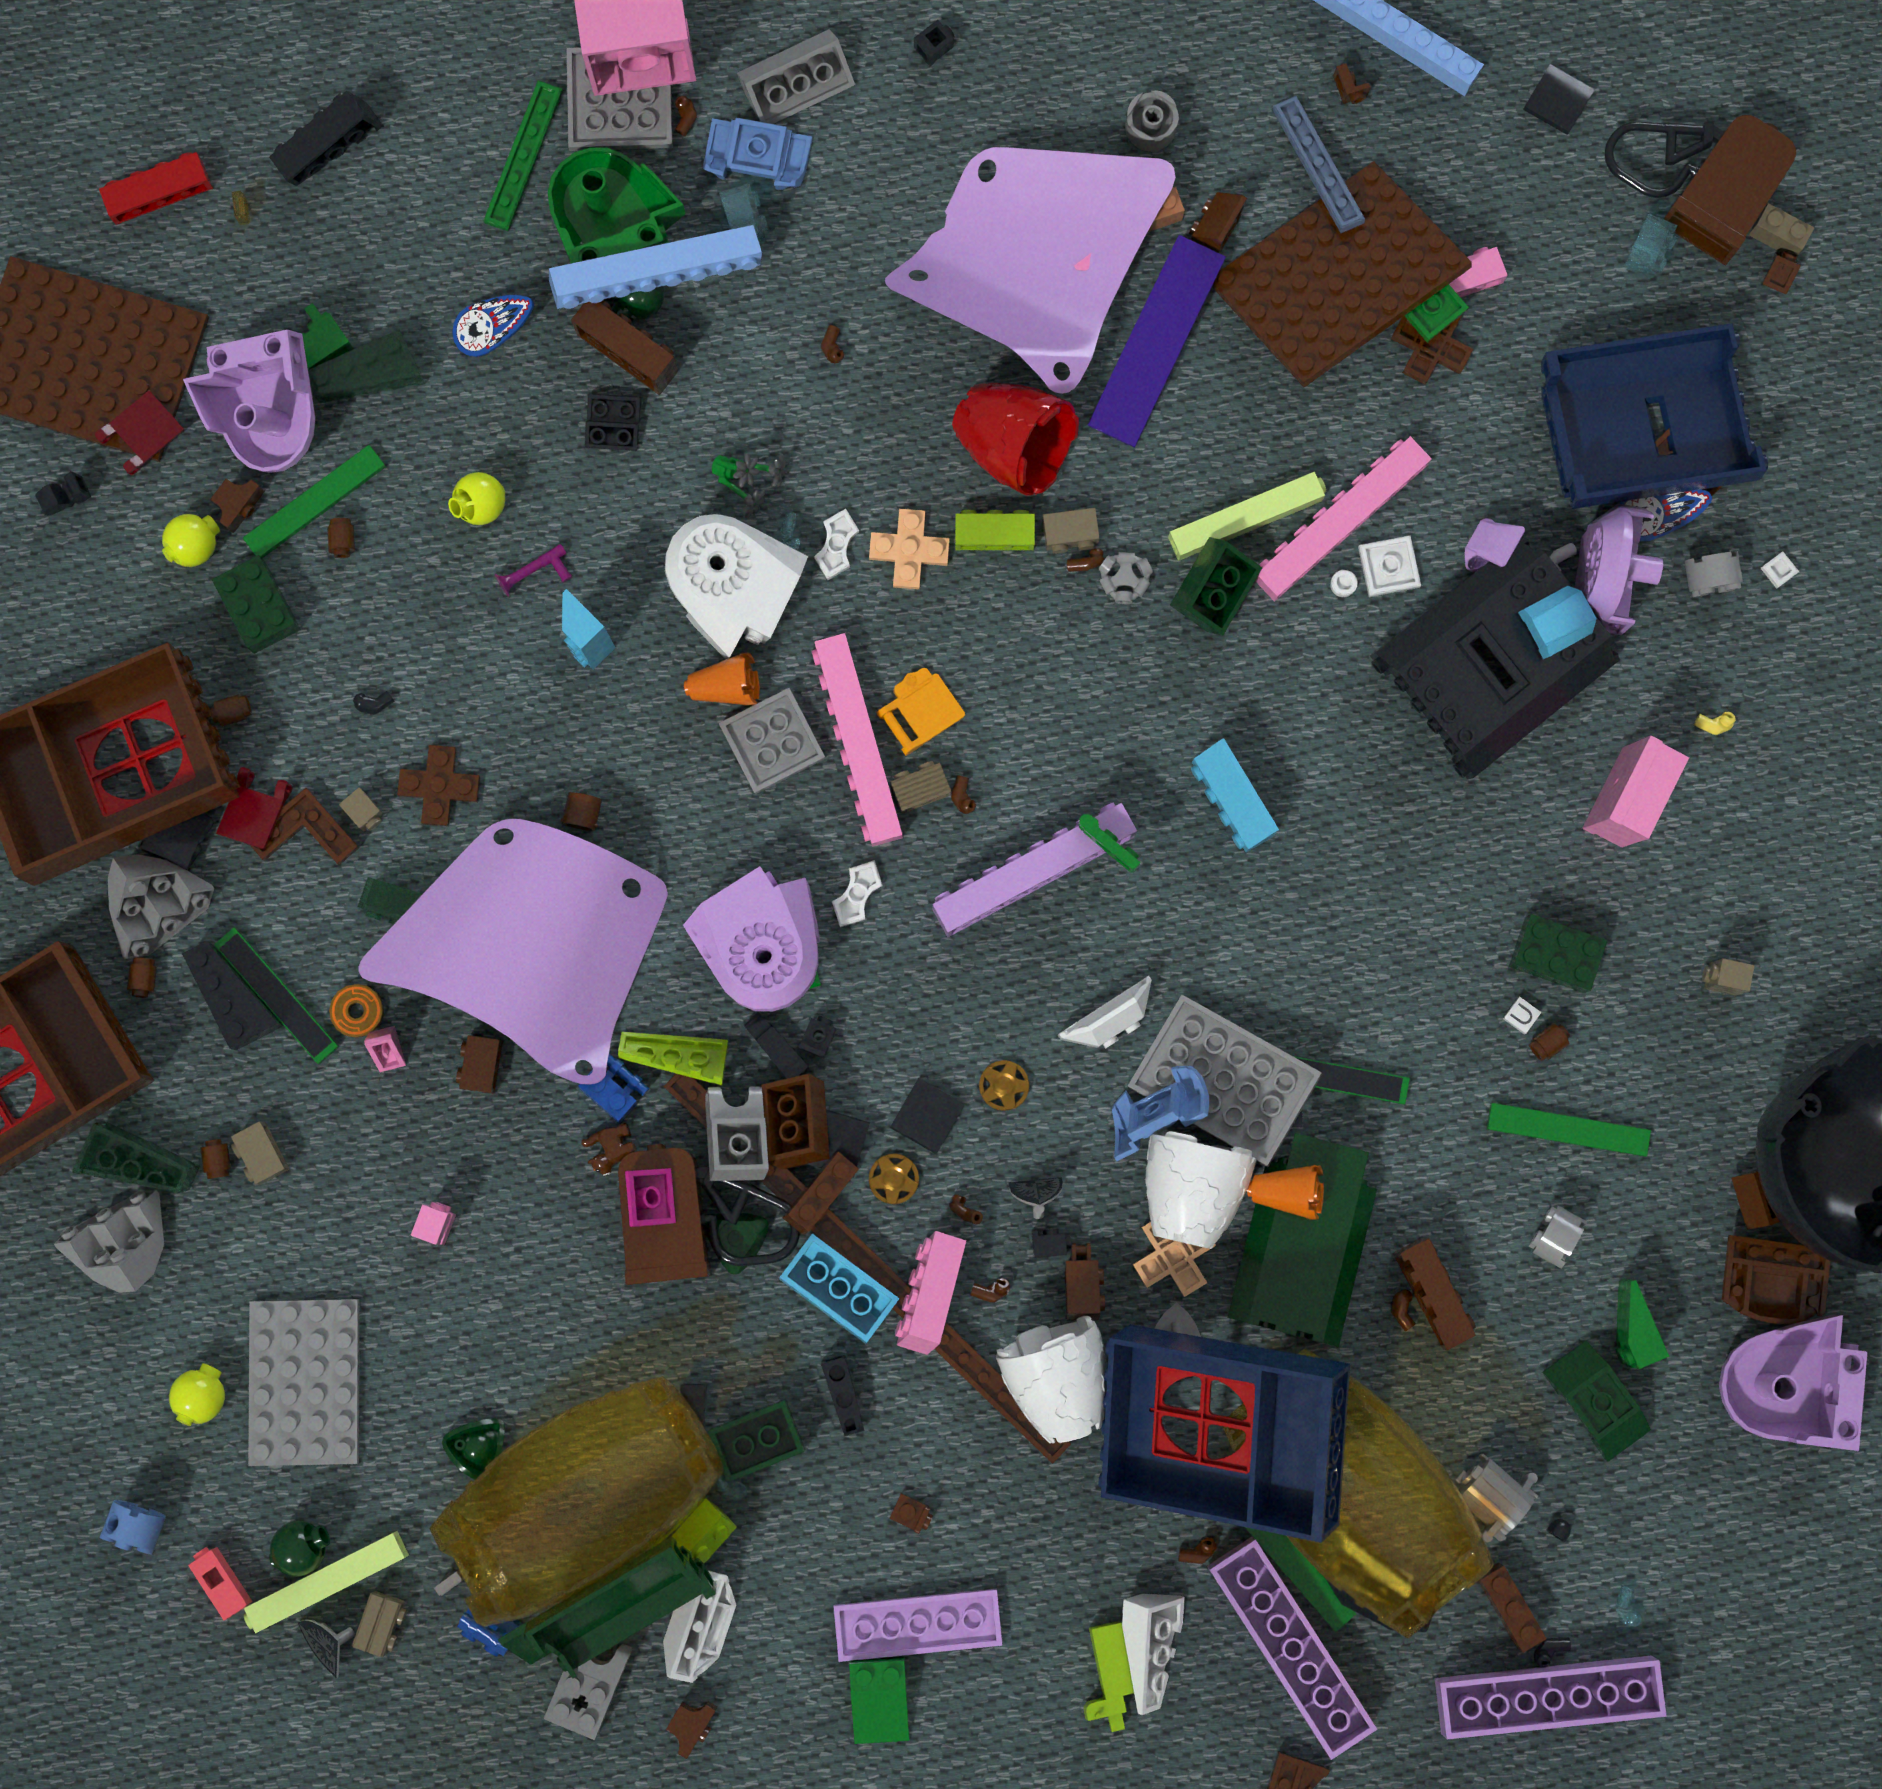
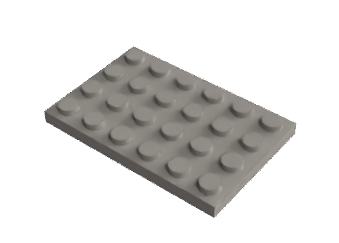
(1249, 1082)
(303, 1382)

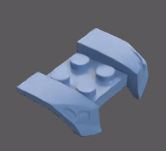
(757, 151)
(1182, 1101)

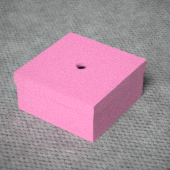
(1636, 792)

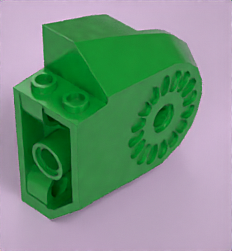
(609, 204)

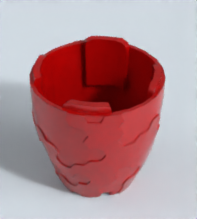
(1016, 433)

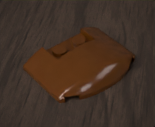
(1774, 1280)

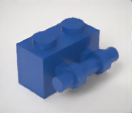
(610, 1096)
(486, 1635)

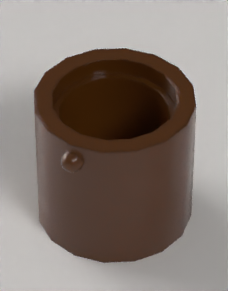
(581, 811)

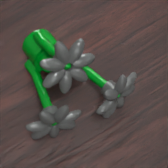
(733, 468)

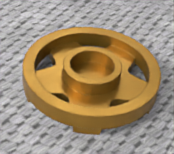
(1004, 1085)
(893, 1178)

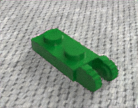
(1108, 842)

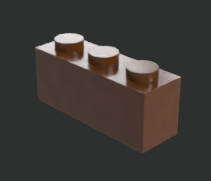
(820, 1193)
(1511, 1608)

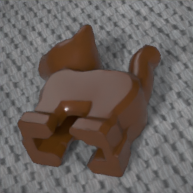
(612, 1142)

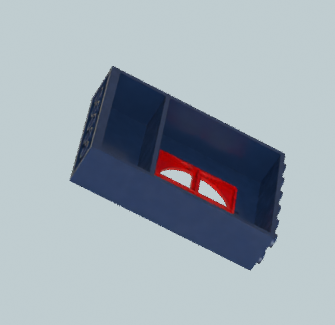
(1295, 1432)

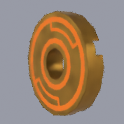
(341, 1006)

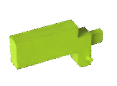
(1113, 1674)

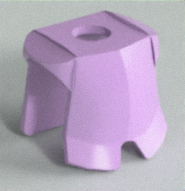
(1492, 543)

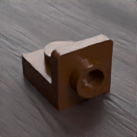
(1346, 83)
(1782, 272)
(911, 1513)

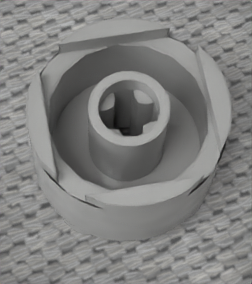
(1147, 134)
(1713, 572)
(1558, 1236)

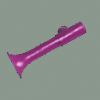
(552, 556)

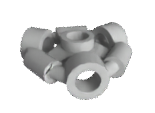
(1125, 577)

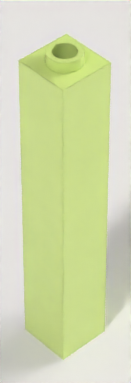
(1248, 515)
(325, 1582)

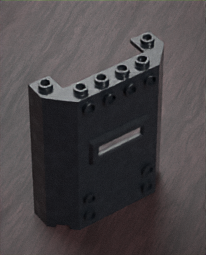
(1457, 687)

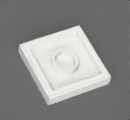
(1389, 566)

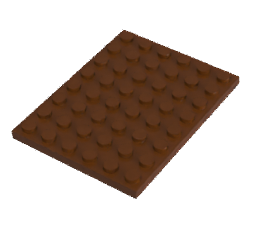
(1330, 292)
(88, 350)

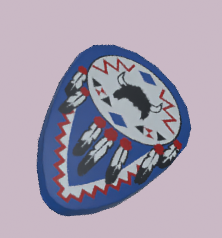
(490, 323)
(1670, 511)

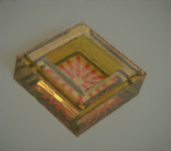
(240, 207)

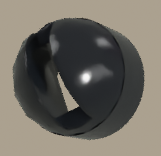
(1560, 1529)

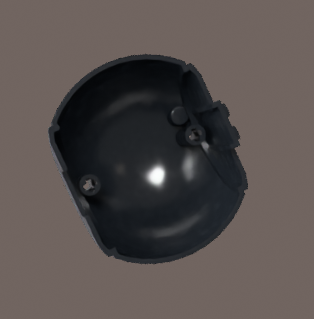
(1825, 1156)

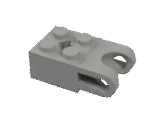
(739, 1128)
(595, 1681)

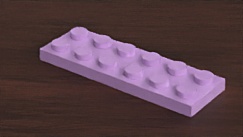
(917, 1625)

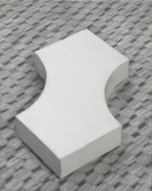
(833, 556)
(851, 905)

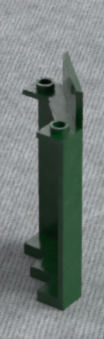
(1300, 1269)
(613, 1607)

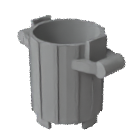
(1496, 1497)

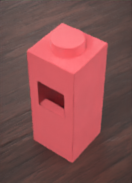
(219, 1582)

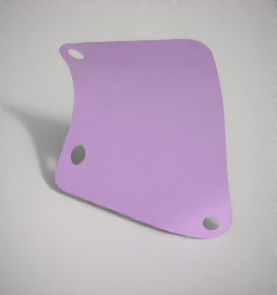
(1015, 243)
(529, 942)

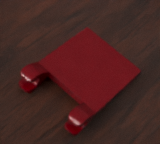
(144, 427)
(253, 814)

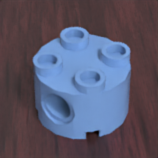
(132, 1526)

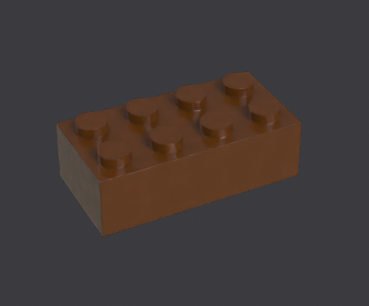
(626, 345)

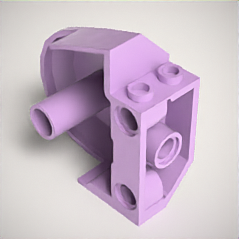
(258, 399)
(1611, 564)
(759, 940)
(1815, 1388)

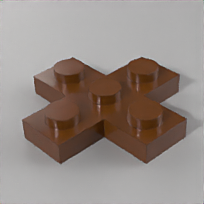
(1425, 355)
(438, 785)

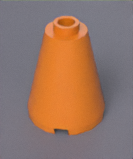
(725, 682)
(1290, 1191)

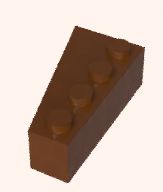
(1435, 1293)

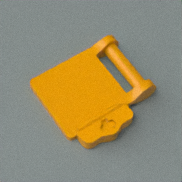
(924, 705)

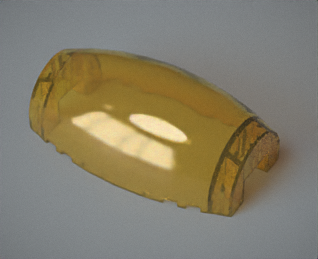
(577, 1500)
(1403, 1523)

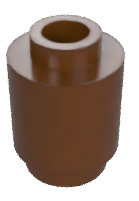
(341, 537)
(231, 710)
(141, 977)
(1550, 1042)
(215, 1159)

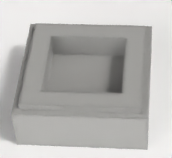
(449, 1583)

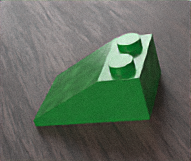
(1636, 1330)
(879, 1700)

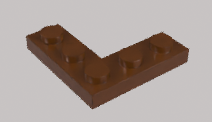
(309, 812)

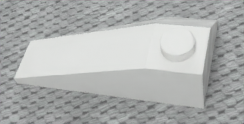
(1148, 1635)

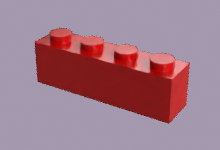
(155, 187)

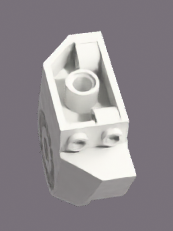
(748, 589)

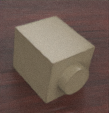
(362, 810)

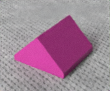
(650, 1197)

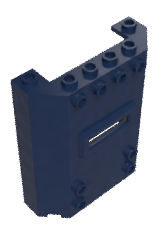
(1604, 427)

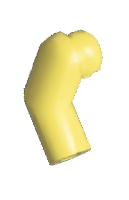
(1717, 725)

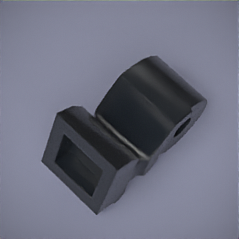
(57, 497)

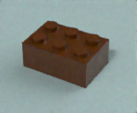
(795, 1121)

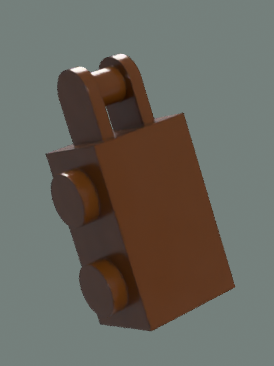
(1082, 1285)

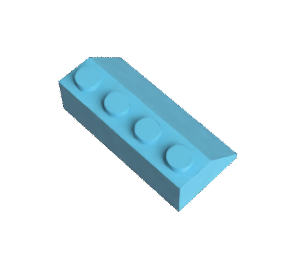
(584, 633)
(1234, 796)
(839, 1288)

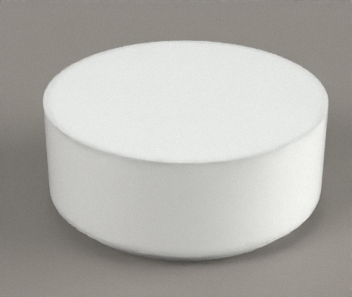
(1343, 583)

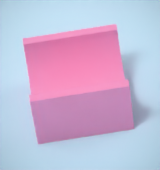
(634, 44)

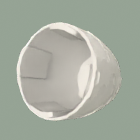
(1194, 1187)
(1058, 1378)

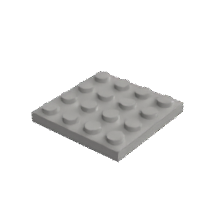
(617, 119)

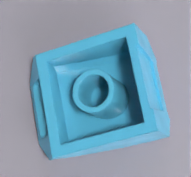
(1559, 620)

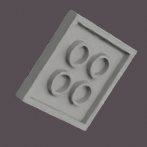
(772, 741)

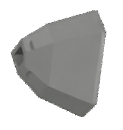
(152, 902)
(118, 1243)

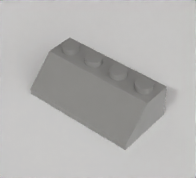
(796, 78)

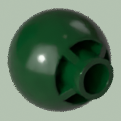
(639, 304)
(298, 1548)

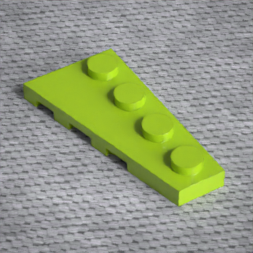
(681, 1055)

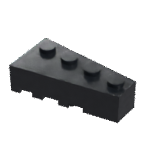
(324, 137)
(231, 1000)

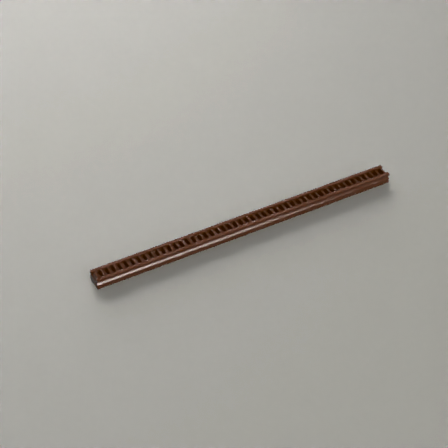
(850, 1246)

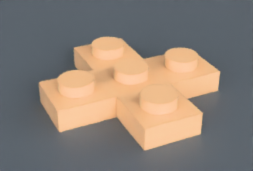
(909, 549)
(1173, 1259)

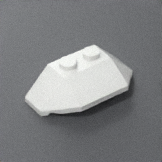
(1111, 1018)
(698, 1632)

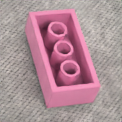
(930, 1292)

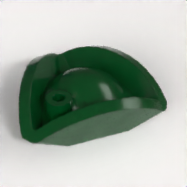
(741, 1239)
(474, 1445)

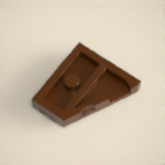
(1295, 1773)

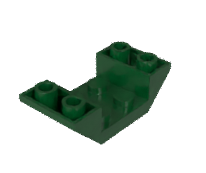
(1598, 1400)

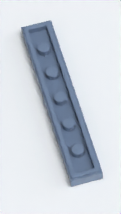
(1318, 164)

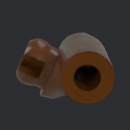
(687, 113)
(829, 345)
(1085, 564)
(960, 797)
(966, 1214)
(993, 1292)
(1400, 1307)
(1200, 1553)

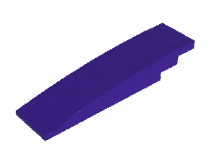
(1156, 341)

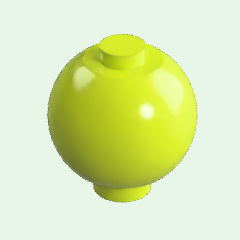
(477, 499)
(190, 539)
(197, 1395)

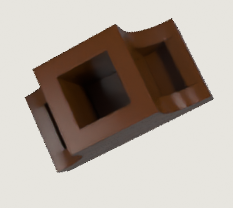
(236, 502)
(690, 1725)

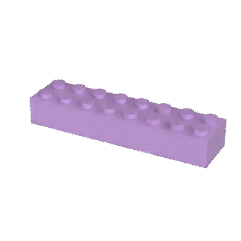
(1027, 872)
(1292, 1647)
(1550, 1697)

